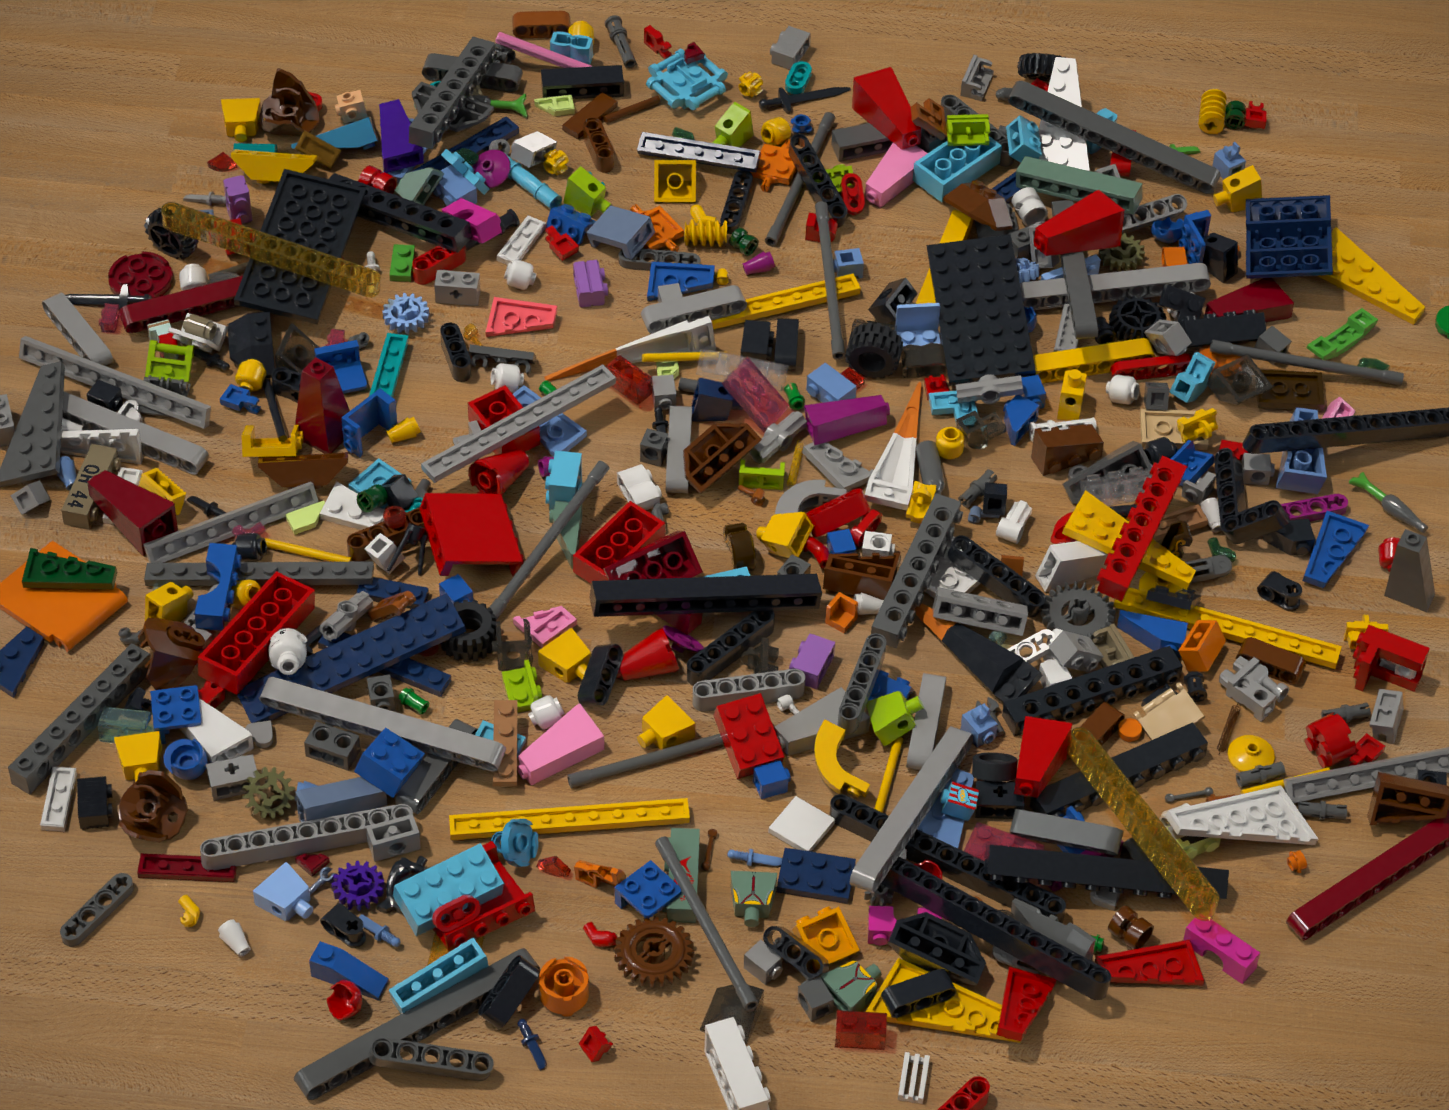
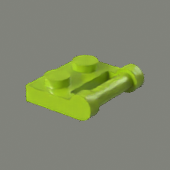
(168, 367)

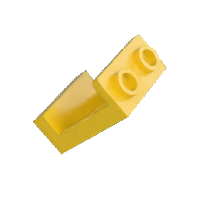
(270, 446)

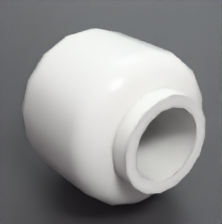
(519, 274)
(192, 277)
(507, 375)
(1123, 389)
(546, 712)

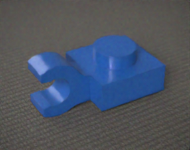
(238, 397)

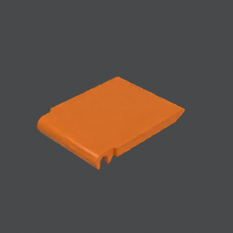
(57, 612)

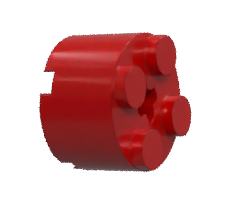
(1330, 740)

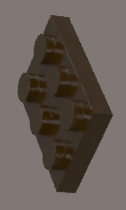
(1293, 390)

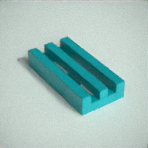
(256, 147)

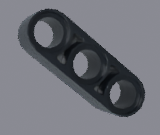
(786, 342)
(455, 352)
(600, 675)
(785, 946)
(509, 992)
(918, 993)

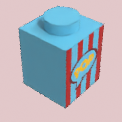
(959, 801)

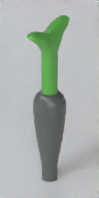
(517, 105)
(1390, 503)

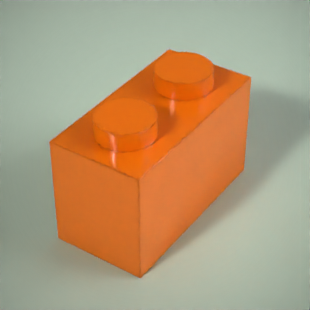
(1202, 645)

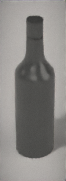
(930, 465)

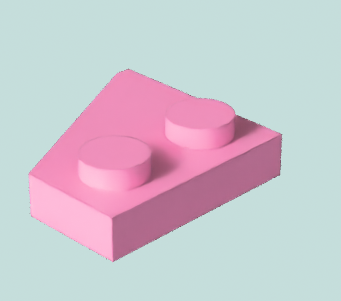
(547, 625)

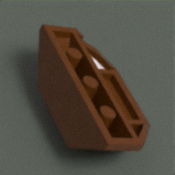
(981, 205)
(717, 453)
(301, 469)

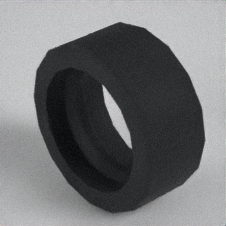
(994, 767)

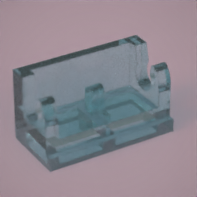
(122, 722)

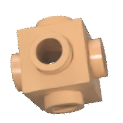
(351, 106)

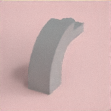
(807, 496)

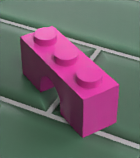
(482, 222)
(882, 921)
(1237, 956)

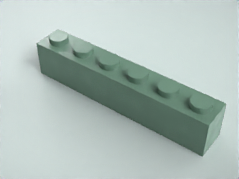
(1077, 183)

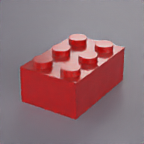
(495, 407)
(747, 734)

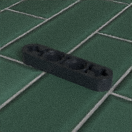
(734, 201)

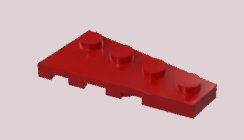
(1158, 964)
(1022, 1001)

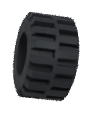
(874, 350)
(477, 643)

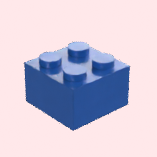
(389, 762)

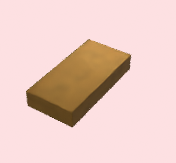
(312, 145)

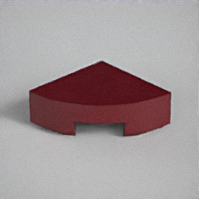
(693, 53)
(312, 863)

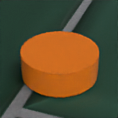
(1129, 729)

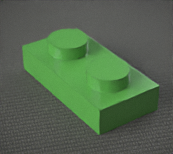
(401, 263)

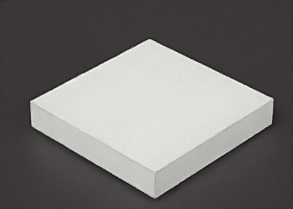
(801, 825)

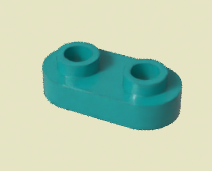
(798, 77)

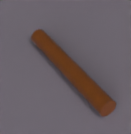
(631, 109)

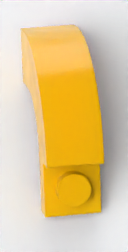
(826, 746)

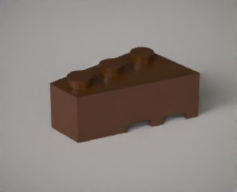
(1065, 448)
(861, 574)
(1406, 798)

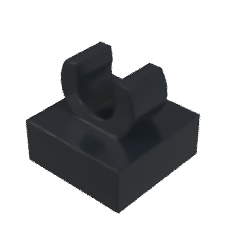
(137, 700)

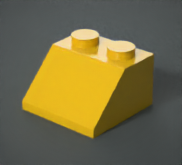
(674, 180)

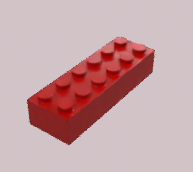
(244, 643)

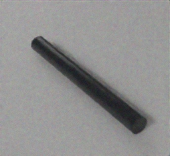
(275, 413)

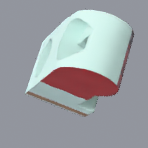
(159, 332)

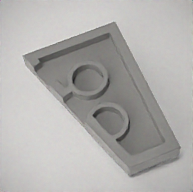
(836, 467)

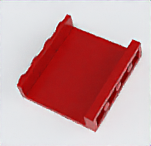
(469, 530)
(494, 913)

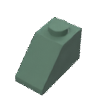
(419, 184)

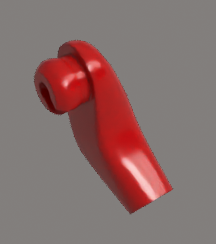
(818, 549)

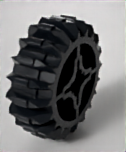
(1036, 66)
(167, 241)
(1133, 317)

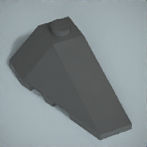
(1121, 460)
(1066, 935)

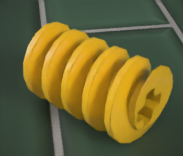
(1212, 111)
(704, 233)

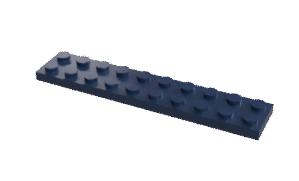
(363, 654)

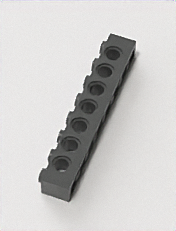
(452, 93)
(917, 569)
(78, 719)

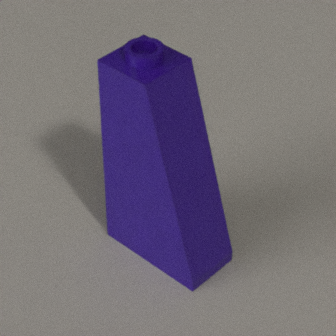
(396, 149)

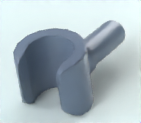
(976, 513)
(323, 878)

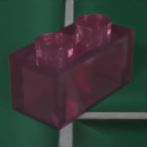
(109, 318)
(335, 337)

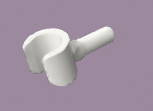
(787, 702)

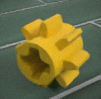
(750, 84)
(555, 162)

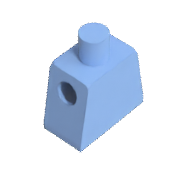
(284, 894)

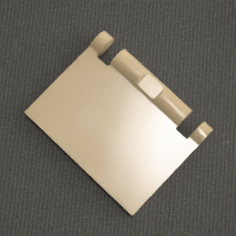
(1169, 712)

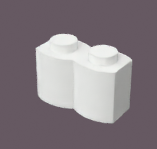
(638, 487)

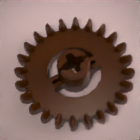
(651, 962)

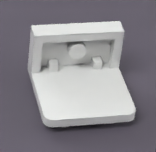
(203, 344)

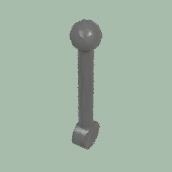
(1169, 798)

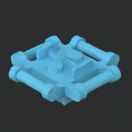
(686, 83)

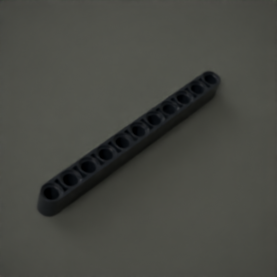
(1347, 431)
(868, 821)
(998, 929)

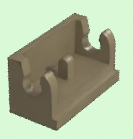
(1111, 646)

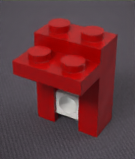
(1388, 658)

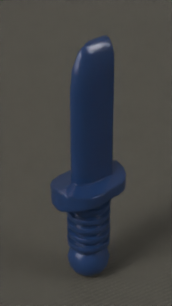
(531, 1041)

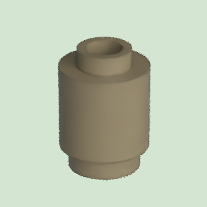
(200, 327)

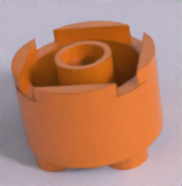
(564, 985)

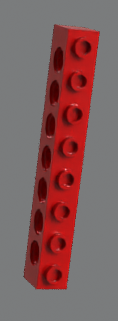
(1141, 528)

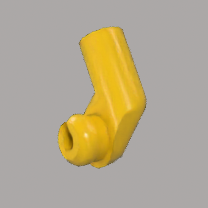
(191, 911)

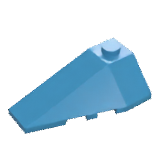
(351, 135)

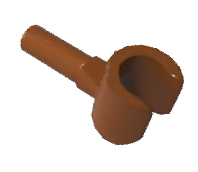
(757, 495)

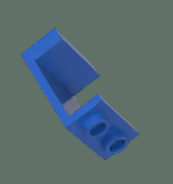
(373, 411)

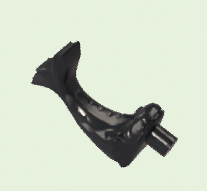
(399, 872)

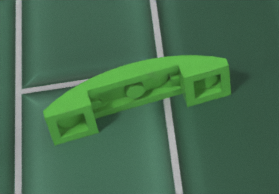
(1345, 337)

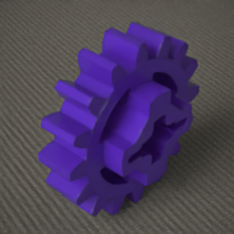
(358, 885)

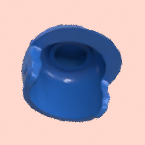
(185, 759)

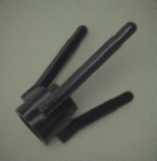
(412, 535)

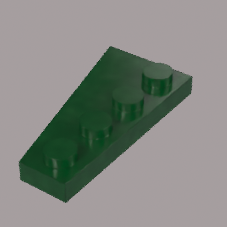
(59, 572)

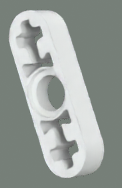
(1038, 638)

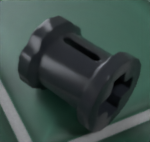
(1196, 686)

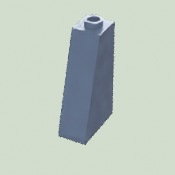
(338, 799)

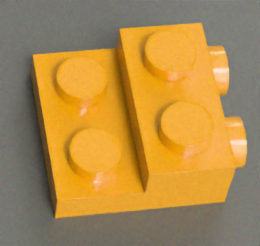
(827, 935)

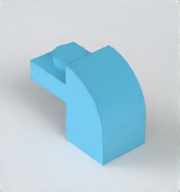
(1194, 380)

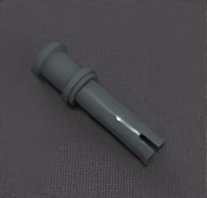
(627, 58)

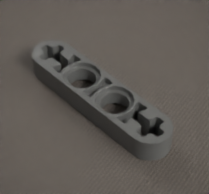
(658, 256)
(100, 911)

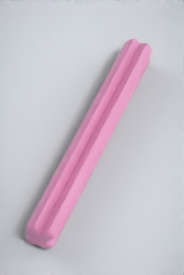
(538, 52)

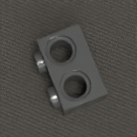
(337, 749)

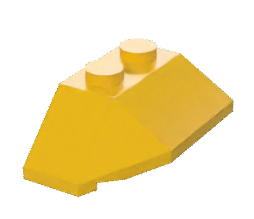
(270, 165)

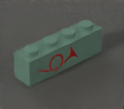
(686, 845)

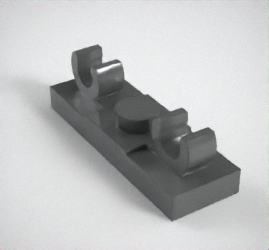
(501, 356)

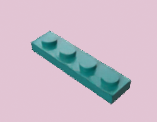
(390, 363)

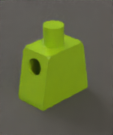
(734, 126)
(585, 193)
(893, 715)

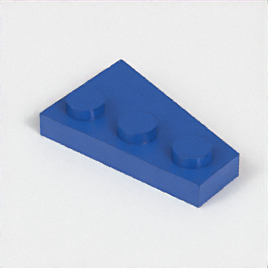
(689, 276)

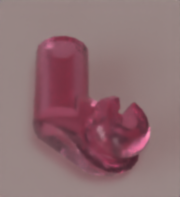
(258, 528)

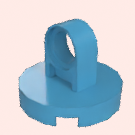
(517, 842)

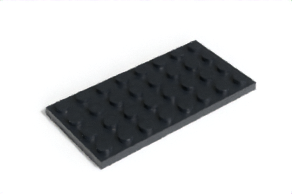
(311, 214)
(980, 309)

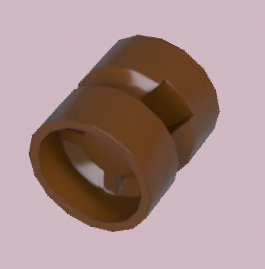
(1128, 926)

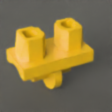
(1199, 425)
(920, 501)
(1354, 628)

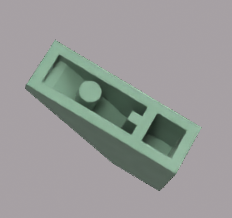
(570, 535)

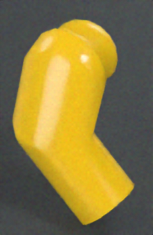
(698, 214)

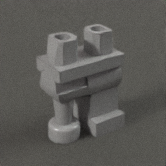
(1253, 687)

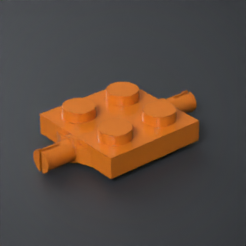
(775, 165)
(665, 229)

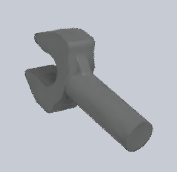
(994, 706)

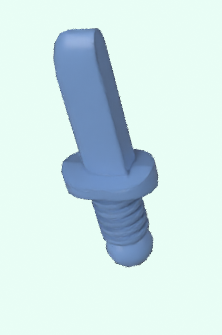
(754, 857)
(380, 932)

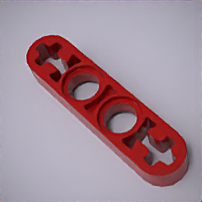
(1152, 367)

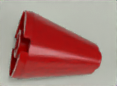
(498, 471)
(648, 658)

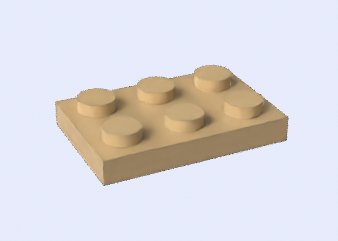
(1164, 424)

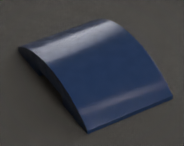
(1288, 237)

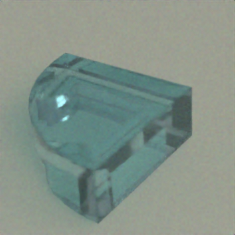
(998, 637)

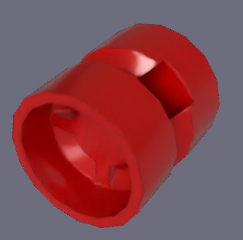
(374, 177)

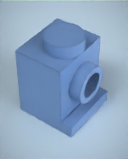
(848, 262)

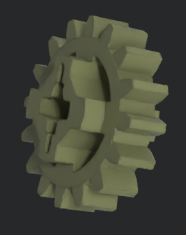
(1125, 256)
(271, 781)

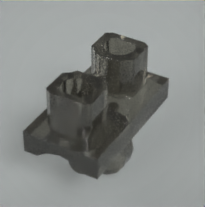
(758, 657)

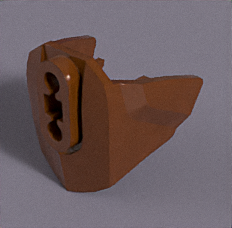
(290, 107)
(174, 651)
(150, 791)

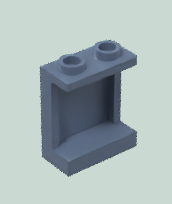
(622, 230)

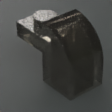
(980, 430)

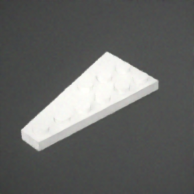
(1058, 144)
(1252, 816)

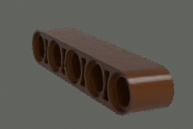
(361, 539)

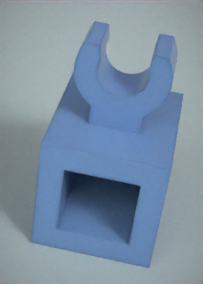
(1229, 160)
(980, 724)

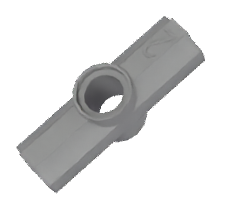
(989, 389)
(778, 437)
(346, 615)

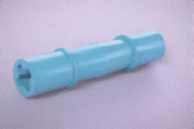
(530, 183)

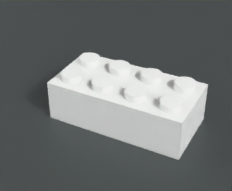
(734, 1067)

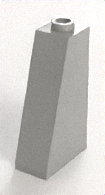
(800, 730)

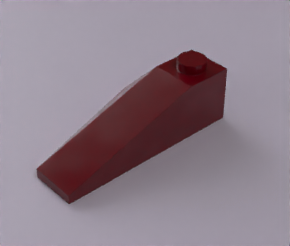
(661, 559)

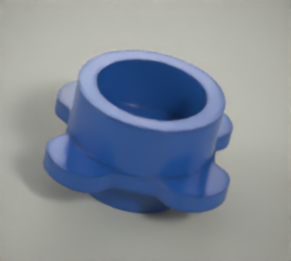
(801, 124)

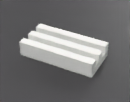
(915, 1060)

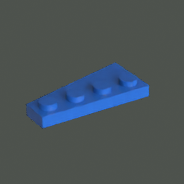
(1332, 547)

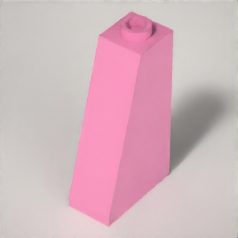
(892, 174)
(561, 746)

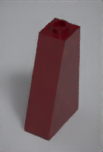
(1261, 295)

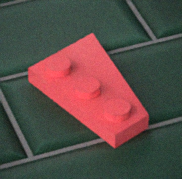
(519, 316)

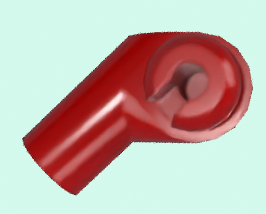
(599, 938)

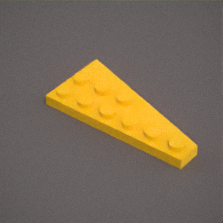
(1367, 280)
(1100, 526)
(962, 1014)

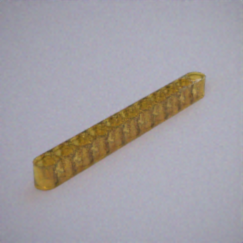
(270, 249)
(1143, 824)

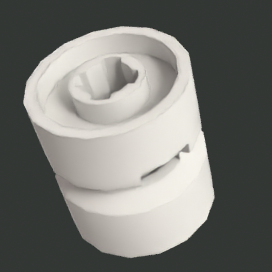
(1029, 206)

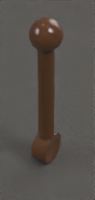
(712, 834)

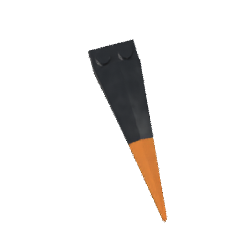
(996, 667)

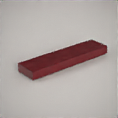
(181, 868)

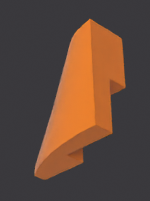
(593, 873)

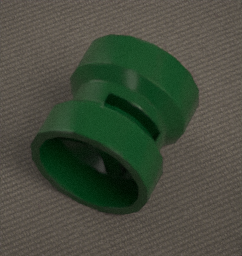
(1235, 115)
(743, 241)
(372, 498)

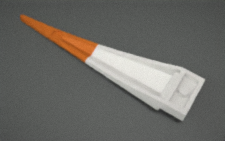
(674, 339)
(894, 473)

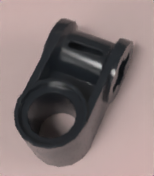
(286, 383)
(1279, 590)
(344, 926)

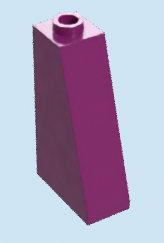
(845, 417)

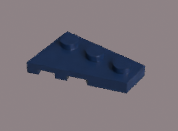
(16, 659)

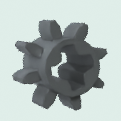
(504, 54)
(880, 897)

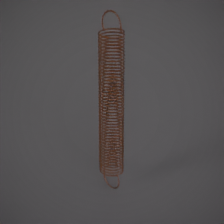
(1226, 727)

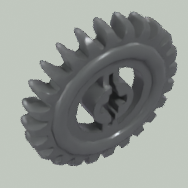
(1081, 604)

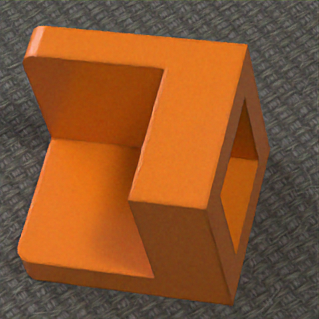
(841, 612)

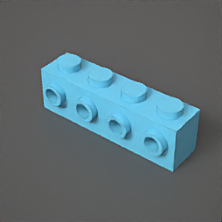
(439, 976)

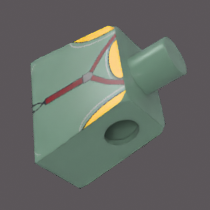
(752, 895)
(852, 985)

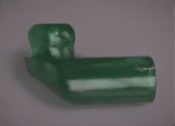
(680, 133)
(468, 155)
(1373, 363)
(1216, 549)

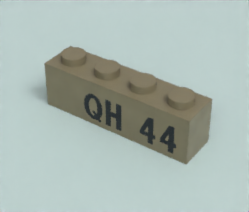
(79, 507)

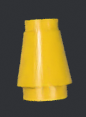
(404, 430)

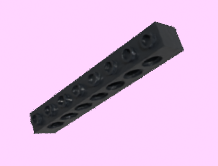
(411, 217)
(1092, 689)

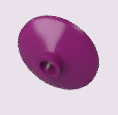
(498, 169)
(682, 641)

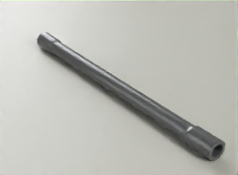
(776, 229)
(837, 341)
(1384, 376)
(592, 480)
(588, 775)
(742, 989)

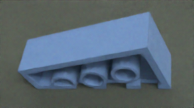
(1302, 468)

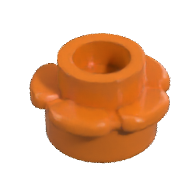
(1296, 861)

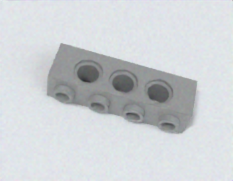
(980, 611)

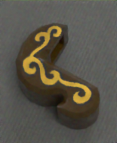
(1177, 537)
(741, 546)

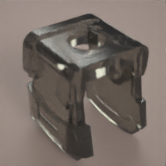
(502, 649)

